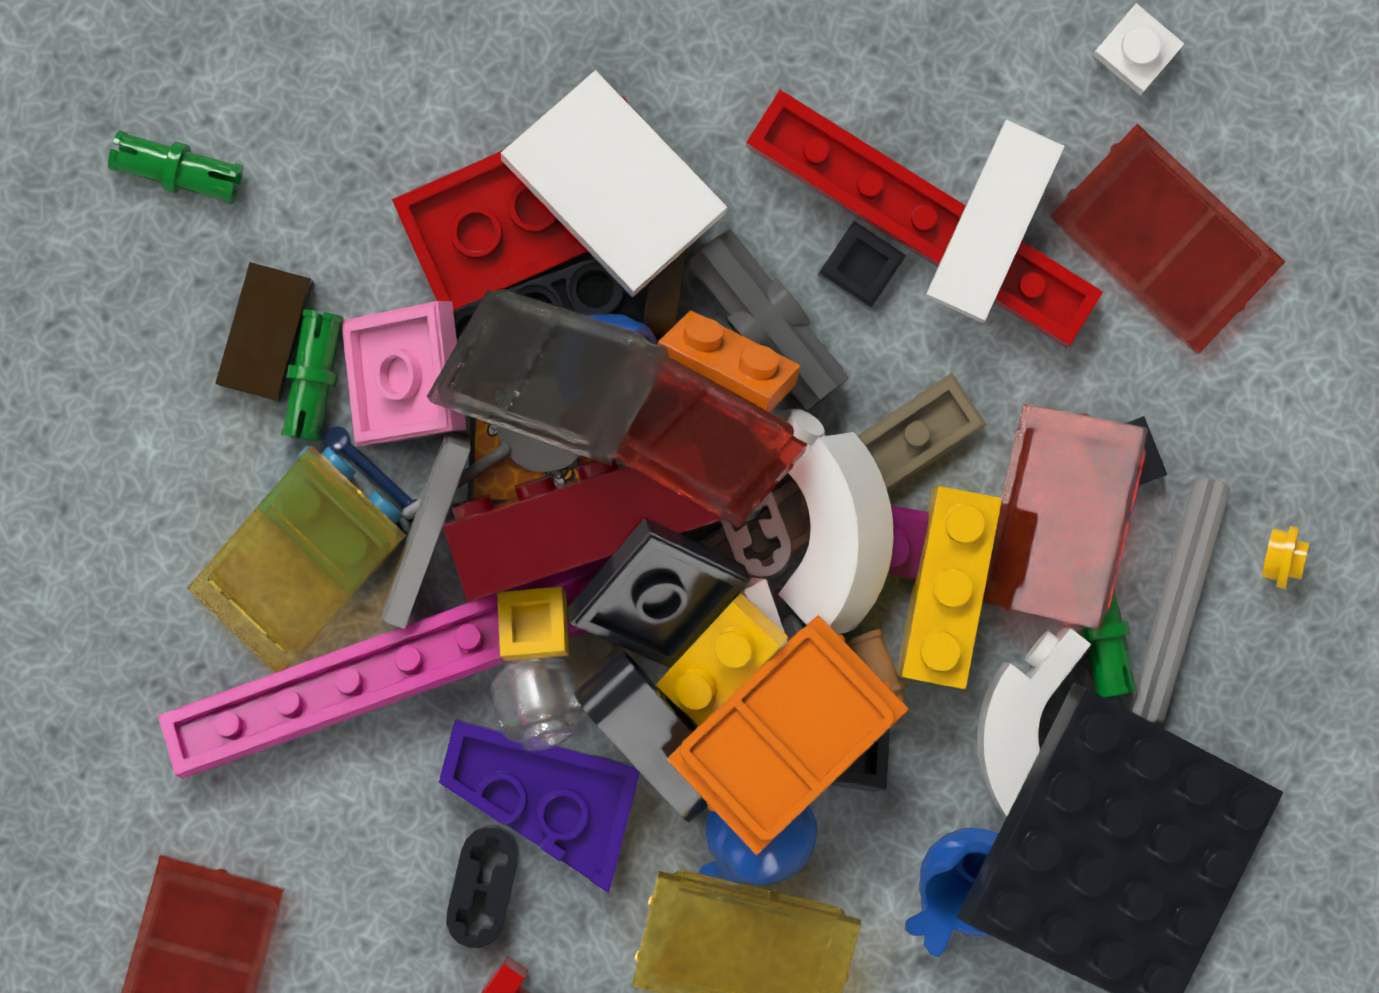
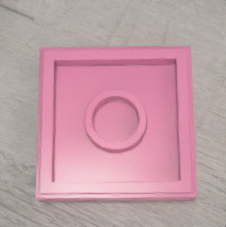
(392, 368)

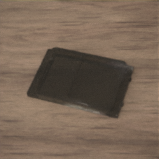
(549, 374)

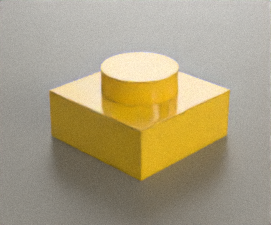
(533, 623)

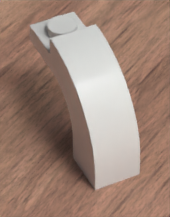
(848, 523)
(1013, 713)

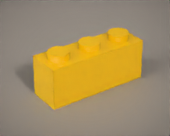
(949, 587)

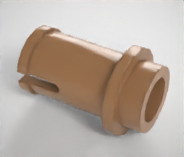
(874, 653)

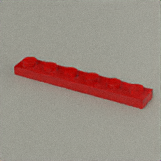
(912, 211)

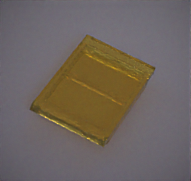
(296, 560)
(741, 940)

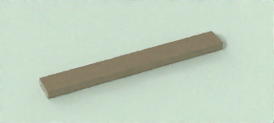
(900, 446)

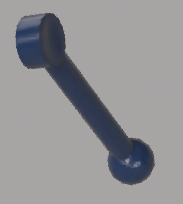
(339, 441)

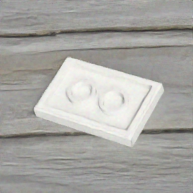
(613, 183)

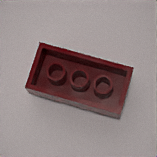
(559, 525)

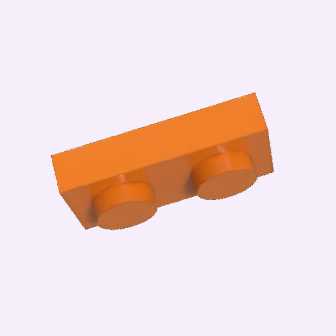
(731, 360)

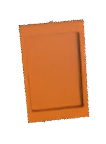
(787, 734)

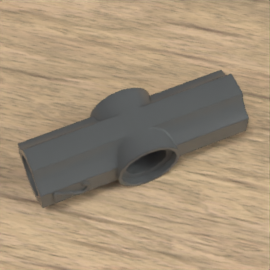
(767, 315)

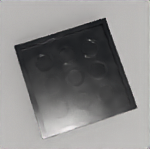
(1119, 850)

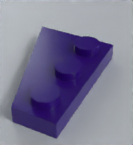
(552, 796)

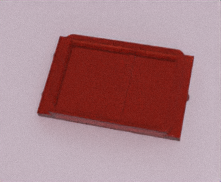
(1166, 239)
(709, 443)
(1064, 515)
(202, 931)

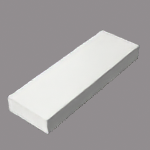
(994, 221)

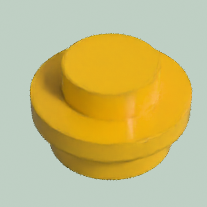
(1285, 556)

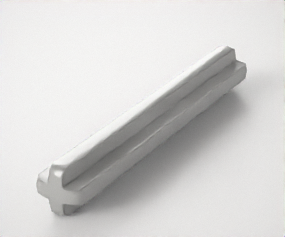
(1179, 599)

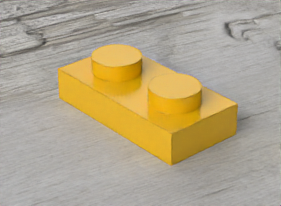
(722, 659)

